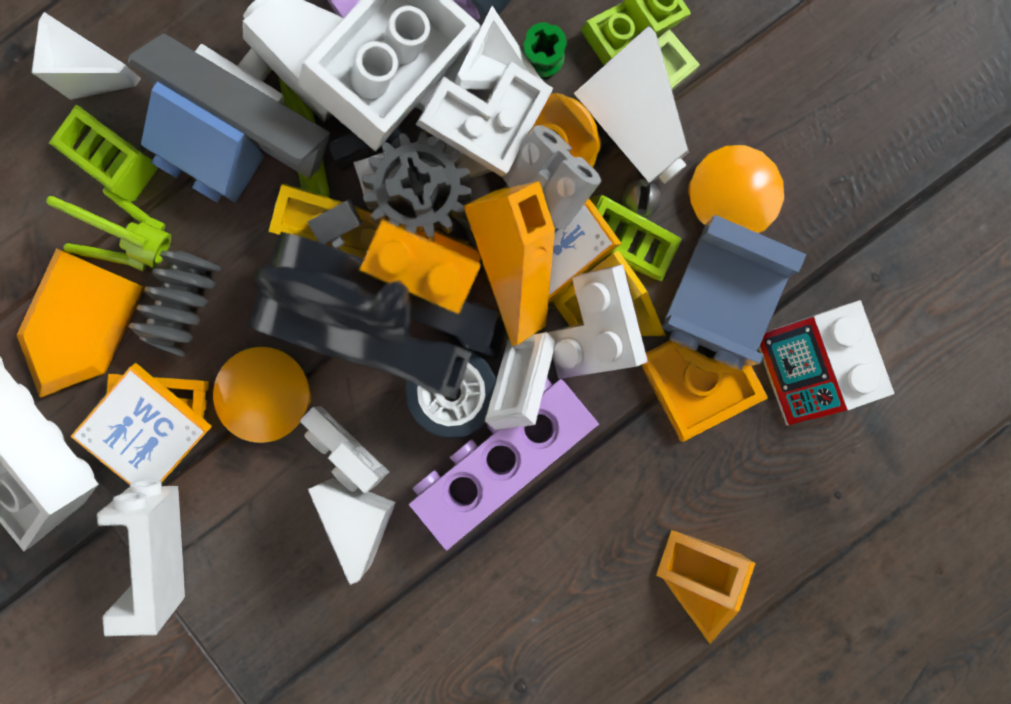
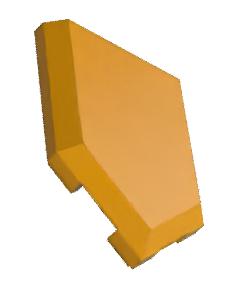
(75, 322)

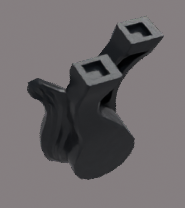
(333, 307)

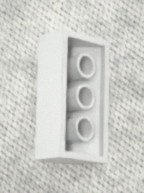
(38, 471)

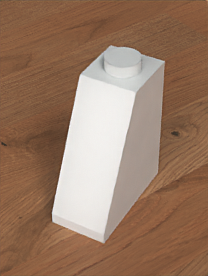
(284, 38)
(638, 108)

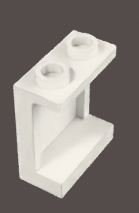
(155, 558)

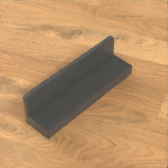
(235, 102)

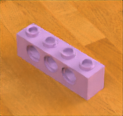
(452, 519)

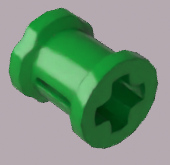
(549, 37)

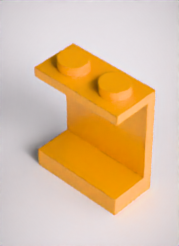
(433, 270)

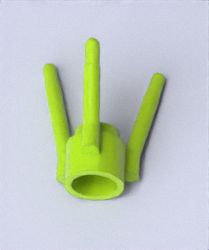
(139, 241)

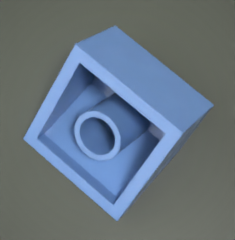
(198, 145)

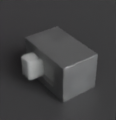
(334, 223)

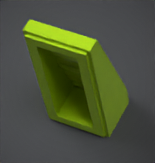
(129, 170)
(633, 222)

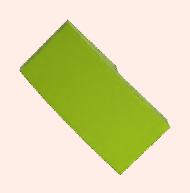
(621, 24)

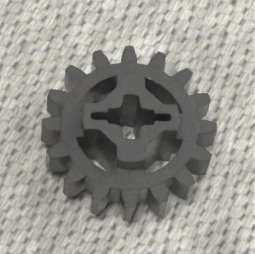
(435, 182)

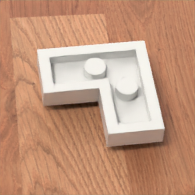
(488, 130)
(610, 327)
(353, 463)

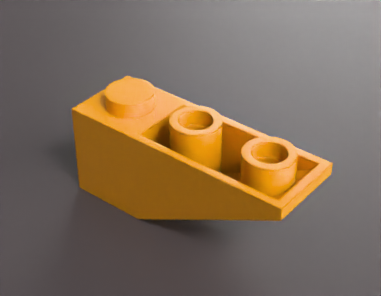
(517, 252)

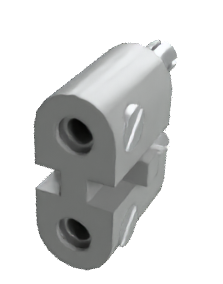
(563, 179)

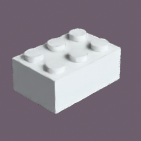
(385, 62)

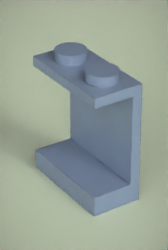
(730, 292)

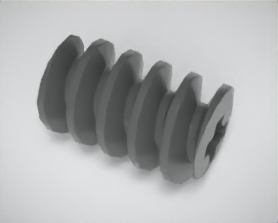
(174, 300)

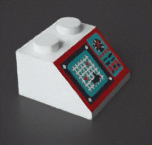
(825, 364)

